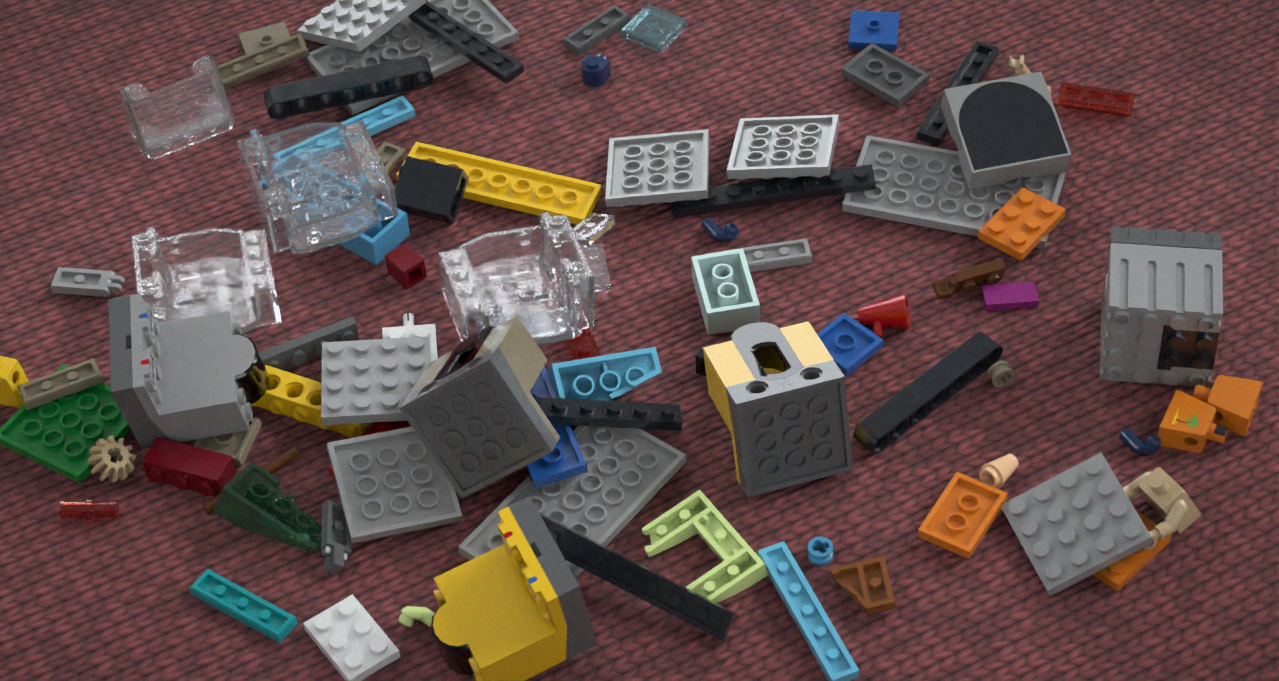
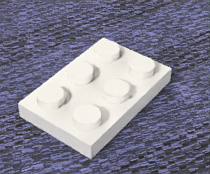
(351, 640)

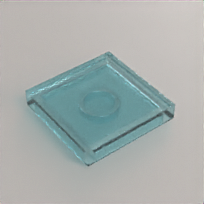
(654, 28)

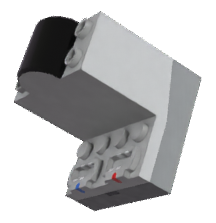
(182, 374)

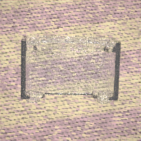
(178, 112)

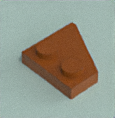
(866, 584)

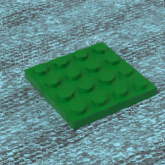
(65, 430)

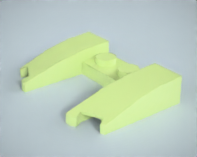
(695, 515)

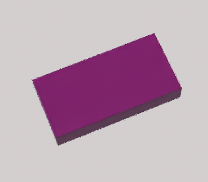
(1010, 296)

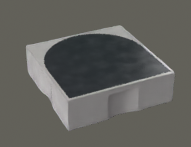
(1005, 130)

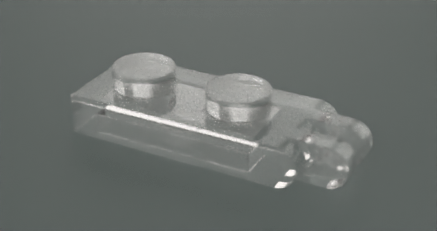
(597, 261)

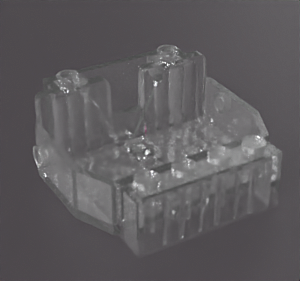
(320, 184)
(521, 273)
(207, 275)

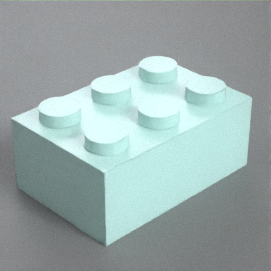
(725, 291)

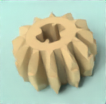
(121, 457)

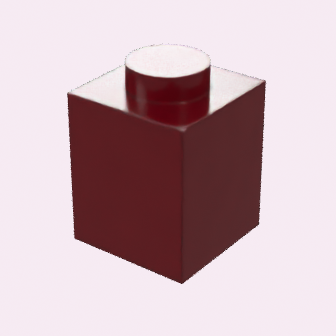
(406, 266)

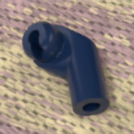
(718, 233)
(1140, 446)

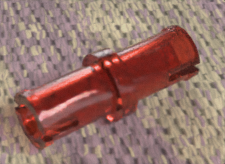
(89, 509)

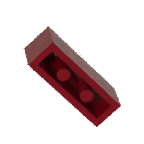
(188, 467)

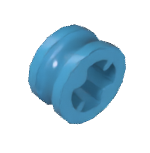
(815, 556)

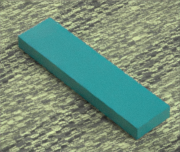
(243, 605)

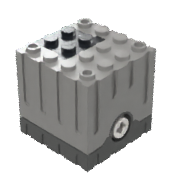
(1161, 306)

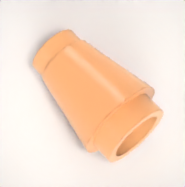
(998, 471)

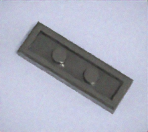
(596, 30)

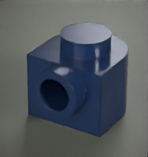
(595, 70)

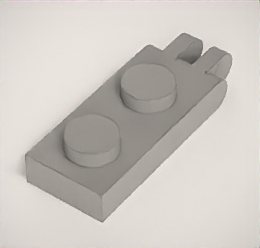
(86, 282)

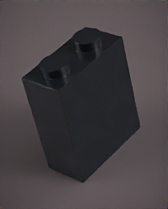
(430, 189)

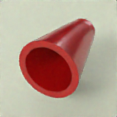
(887, 313)

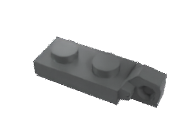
(334, 537)

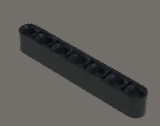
(348, 87)
(927, 392)

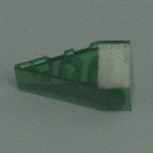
(260, 506)

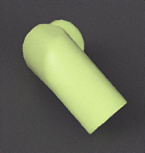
(413, 613)

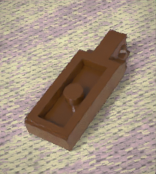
(969, 279)

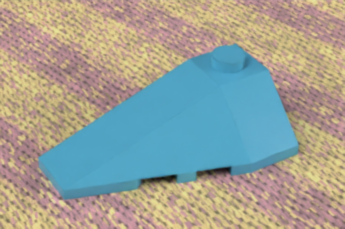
(604, 375)

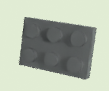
(885, 75)

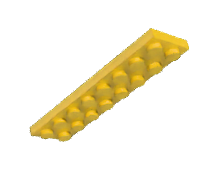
(516, 185)

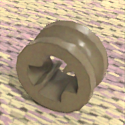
(1000, 374)

